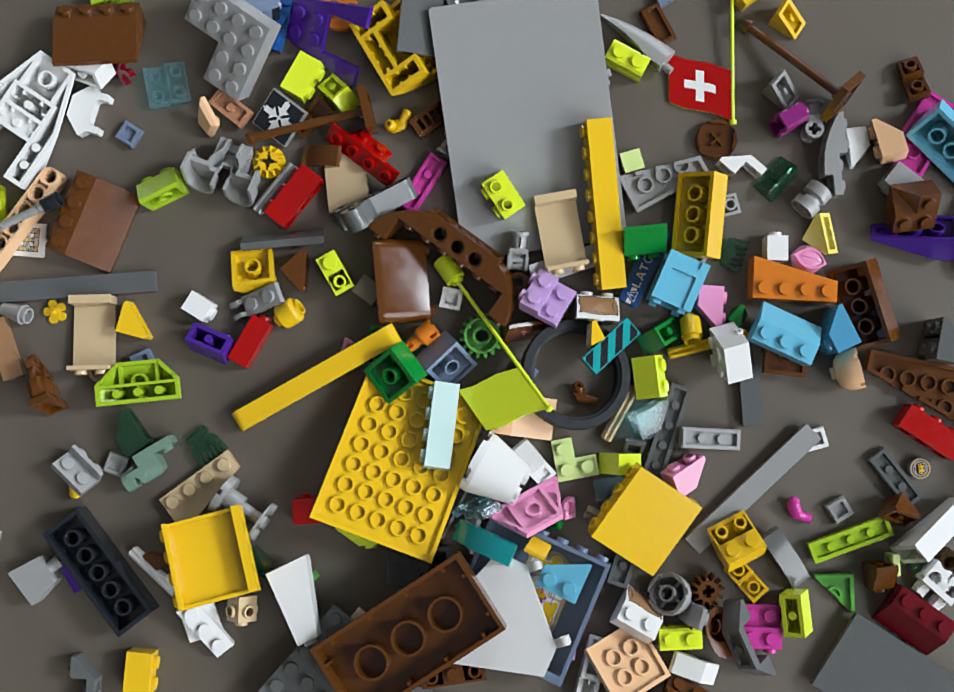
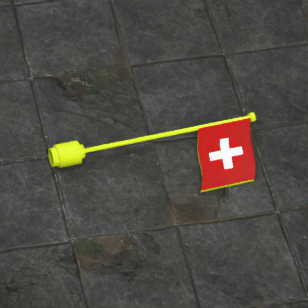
(703, 84)

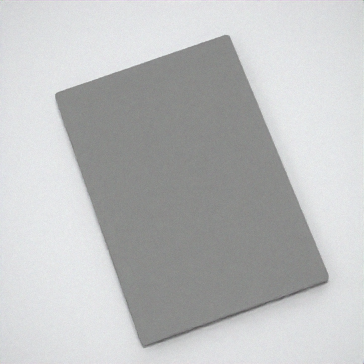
(513, 101)

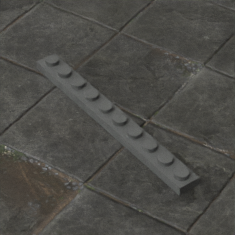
(655, 462)

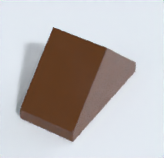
(297, 269)
(899, 510)

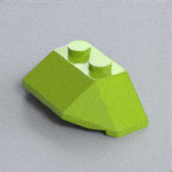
(137, 383)

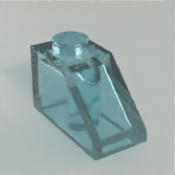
(647, 418)

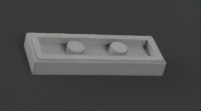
(709, 438)

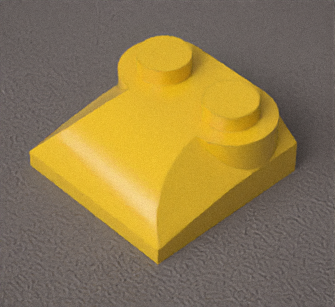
(252, 269)

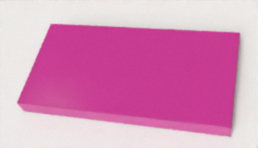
(916, 159)

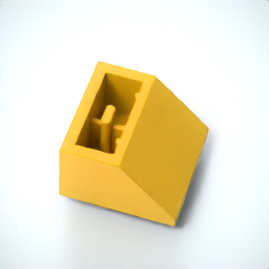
(736, 541)

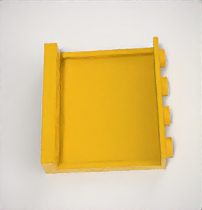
(643, 519)
(209, 558)

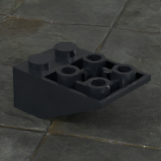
(404, 568)

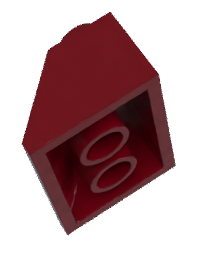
(914, 620)

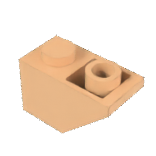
(888, 142)

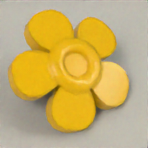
(55, 311)

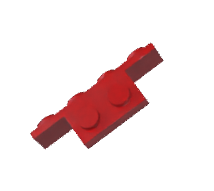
(364, 152)

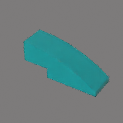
(485, 542)

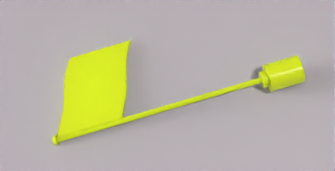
(505, 394)

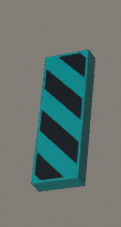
(611, 346)

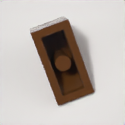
(879, 575)

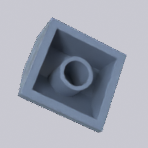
(446, 359)

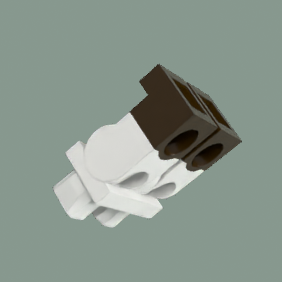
(938, 578)

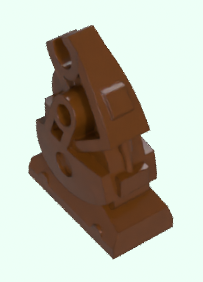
(41, 389)

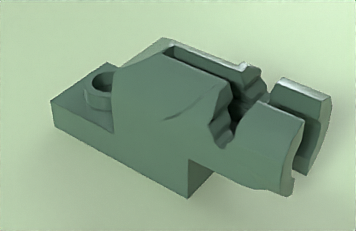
(148, 464)

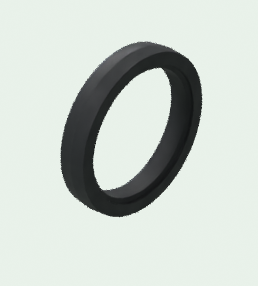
(621, 377)

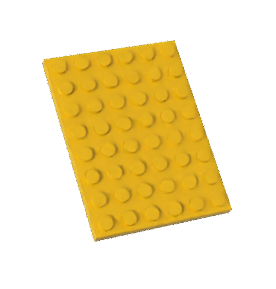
(377, 478)

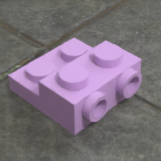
(546, 298)

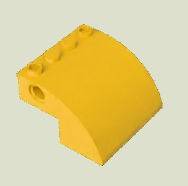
(397, 70)

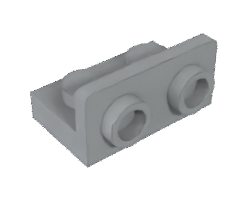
(78, 470)

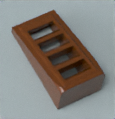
(421, 118)

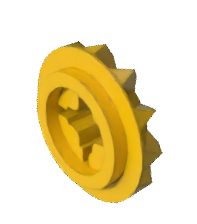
(273, 169)

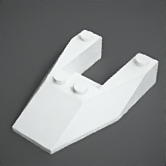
(33, 108)

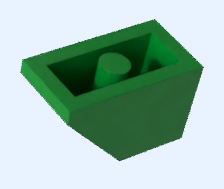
(660, 336)

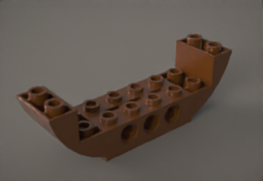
(491, 265)

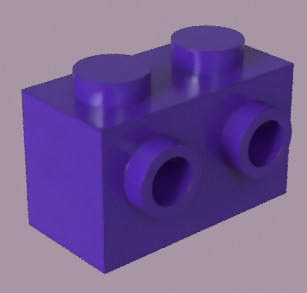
(209, 342)

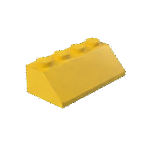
(699, 214)

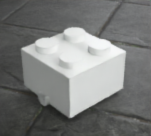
(730, 353)

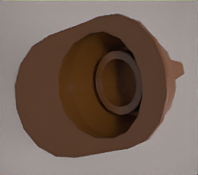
(713, 633)

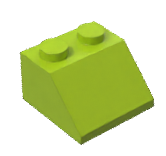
(161, 189)

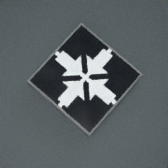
(278, 112)

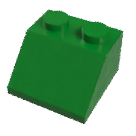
(644, 241)
(395, 372)

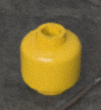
(289, 313)

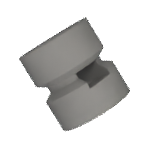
(813, 196)

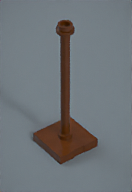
(839, 94)
(363, 111)

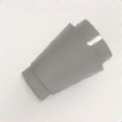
(17, 312)

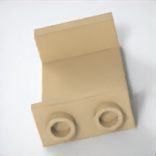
(560, 232)
(93, 333)

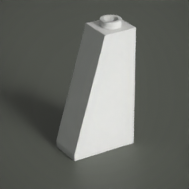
(927, 536)
(297, 599)

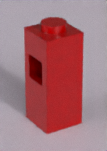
(251, 340)

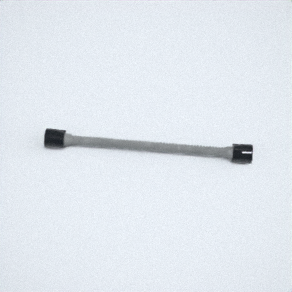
(49, 203)

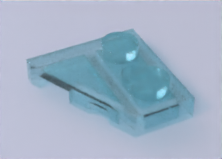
(478, 507)

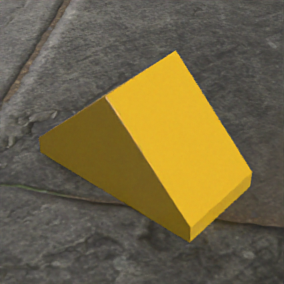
(787, 20)
(132, 323)

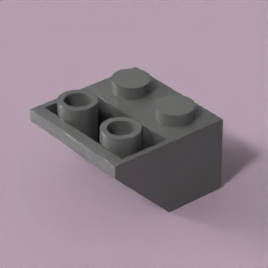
(937, 341)

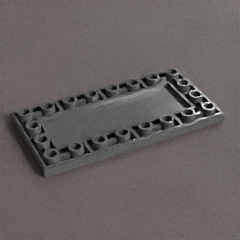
(876, 661)

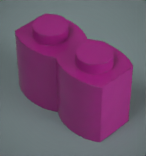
(788, 119)

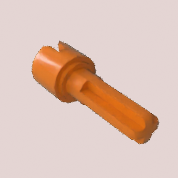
(424, 335)

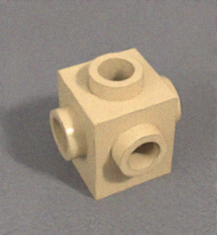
(242, 609)

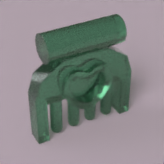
(729, 252)
(203, 443)

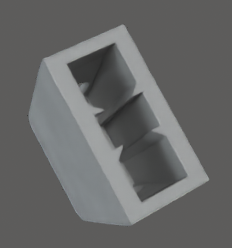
(37, 577)

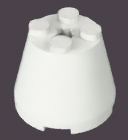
(496, 471)

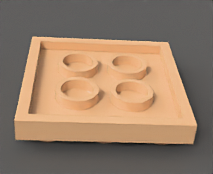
(626, 663)

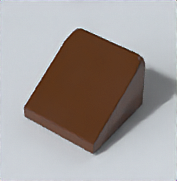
(155, 559)

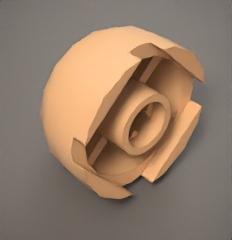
(848, 370)

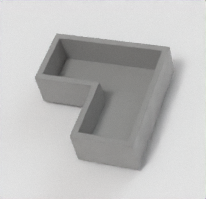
(243, 45)

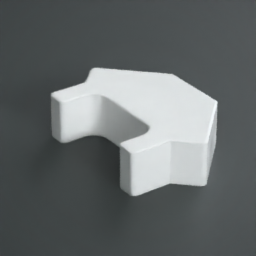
(84, 109)

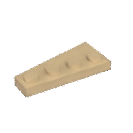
(197, 491)

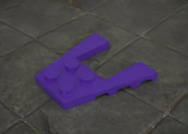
(310, 27)

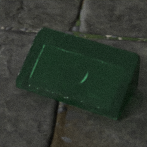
(776, 179)

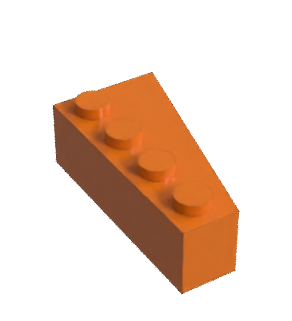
(783, 283)

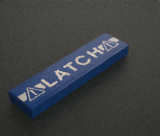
(638, 280)

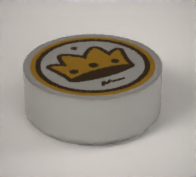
(919, 468)

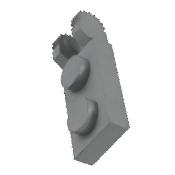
(258, 301)

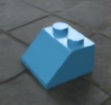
(837, 331)

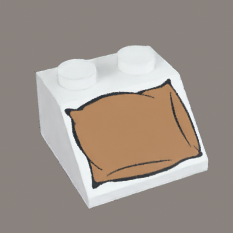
(598, 308)
(636, 615)

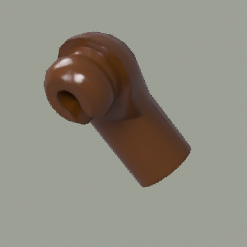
(581, 395)

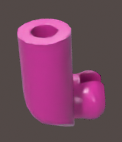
(795, 511)

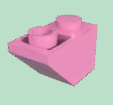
(710, 304)
(684, 473)

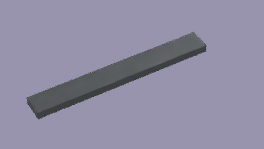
(78, 285)

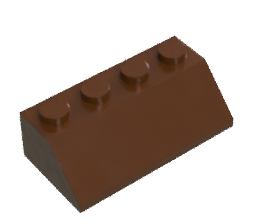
(866, 303)

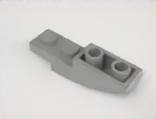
(832, 148)

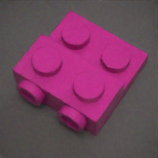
(764, 627)

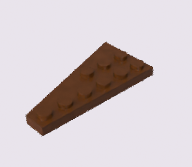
(919, 379)

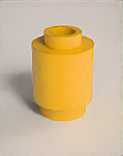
(691, 329)

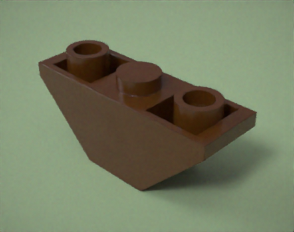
(455, 675)

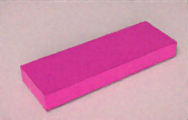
(425, 180)

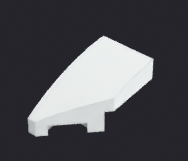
(858, 145)

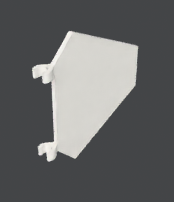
(527, 641)

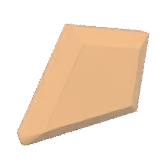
(207, 118)

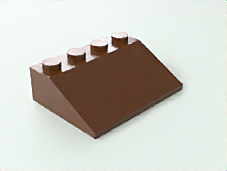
(97, 34)
(93, 221)

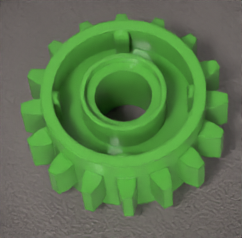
(470, 337)

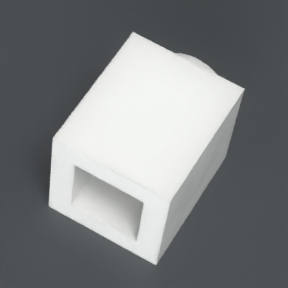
(775, 247)
(200, 307)

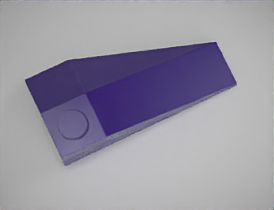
(930, 243)

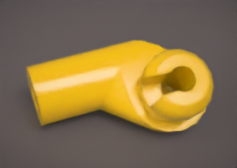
(400, 124)

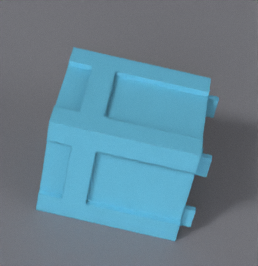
(677, 283)

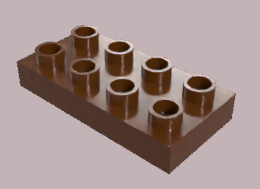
(412, 632)

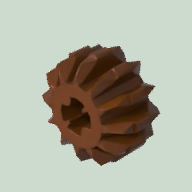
(712, 593)

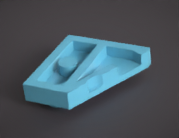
(564, 579)

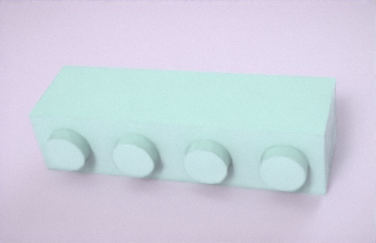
(440, 425)

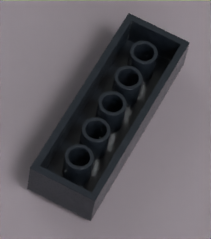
(101, 570)

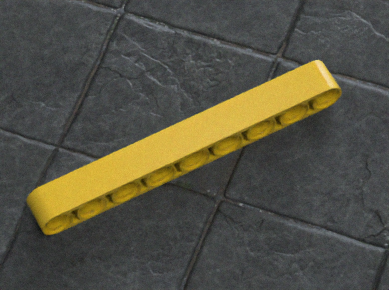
(316, 377)

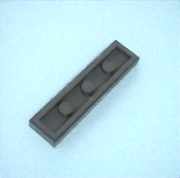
(283, 239)

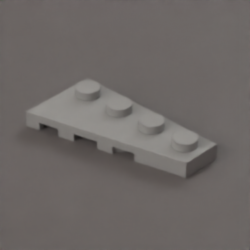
(655, 184)

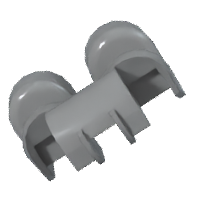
(204, 177)

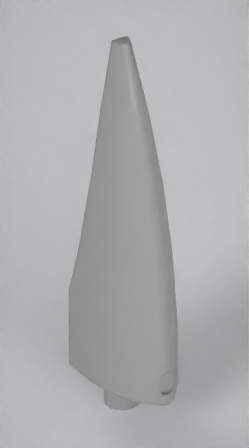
(644, 43)

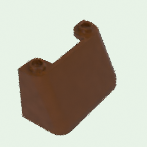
(402, 281)

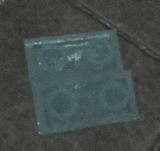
(167, 85)

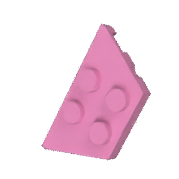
(532, 510)

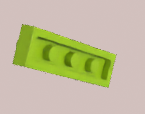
(849, 539)

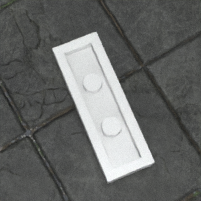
(207, 629)

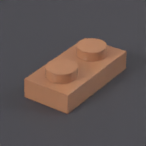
(231, 109)

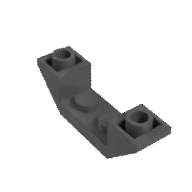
(734, 618)
(82, 668)

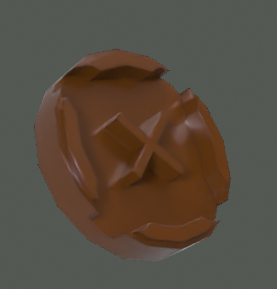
(716, 139)

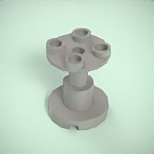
(230, 496)

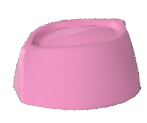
(807, 259)

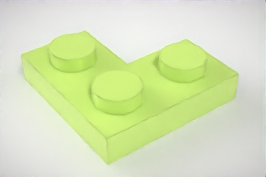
(571, 467)

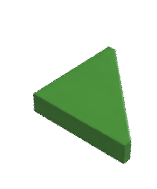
(840, 586)

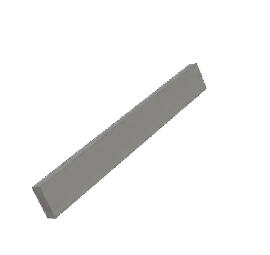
(756, 484)

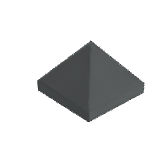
(633, 445)

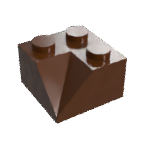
(912, 206)

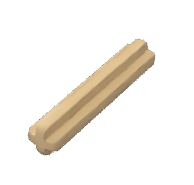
(615, 421)

